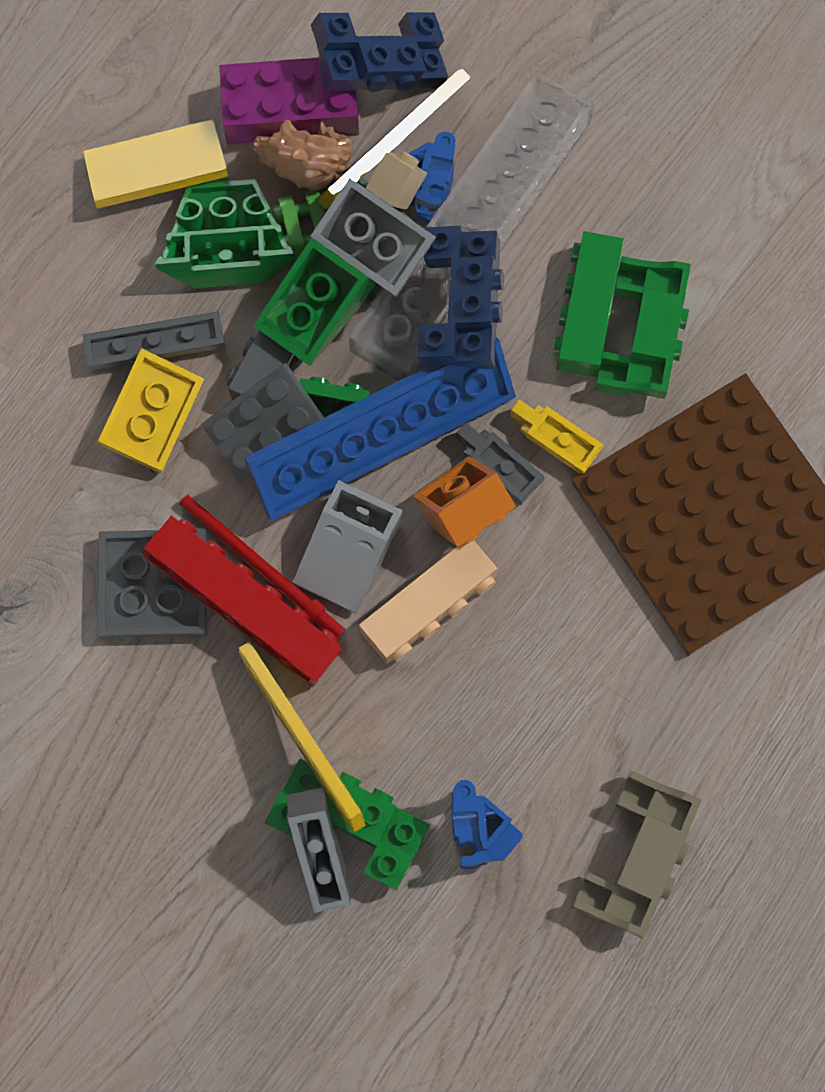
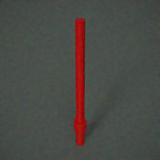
(313, 608)

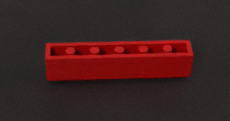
(242, 601)

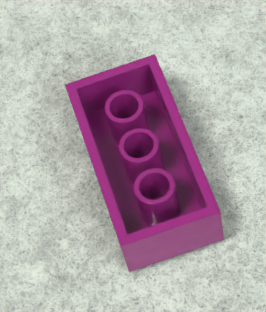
(266, 93)

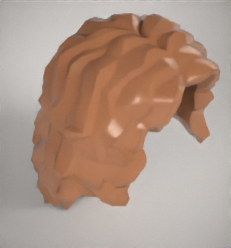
(305, 158)

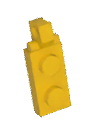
(557, 435)

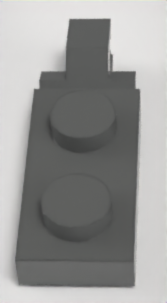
(514, 471)

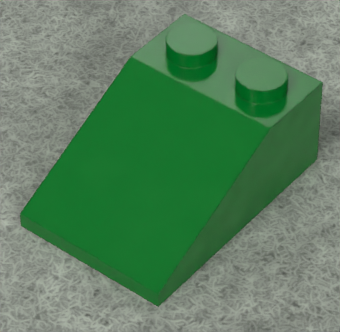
(313, 302)

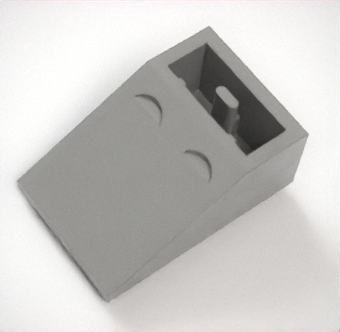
(348, 546)

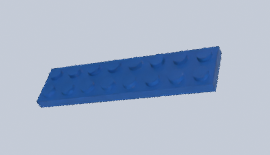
(374, 432)

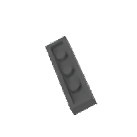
(160, 338)

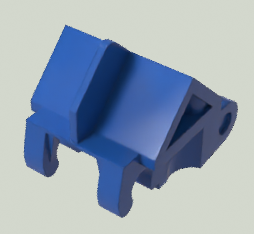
(438, 163)
(481, 826)

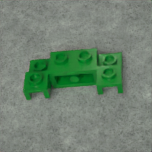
(660, 316)
(387, 828)

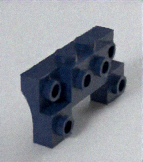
(379, 61)
(473, 299)

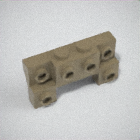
(649, 861)

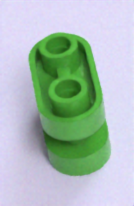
(288, 214)

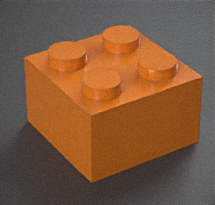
(464, 501)

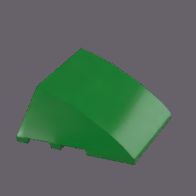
(224, 237)

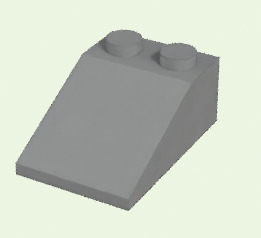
(373, 236)

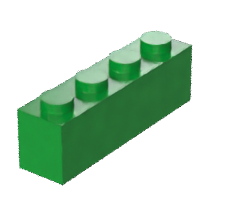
(589, 303)

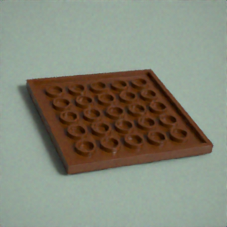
(712, 513)

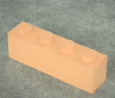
(428, 600)

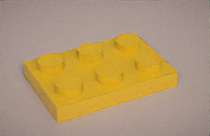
(150, 411)

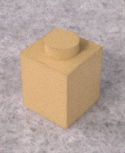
(397, 179)

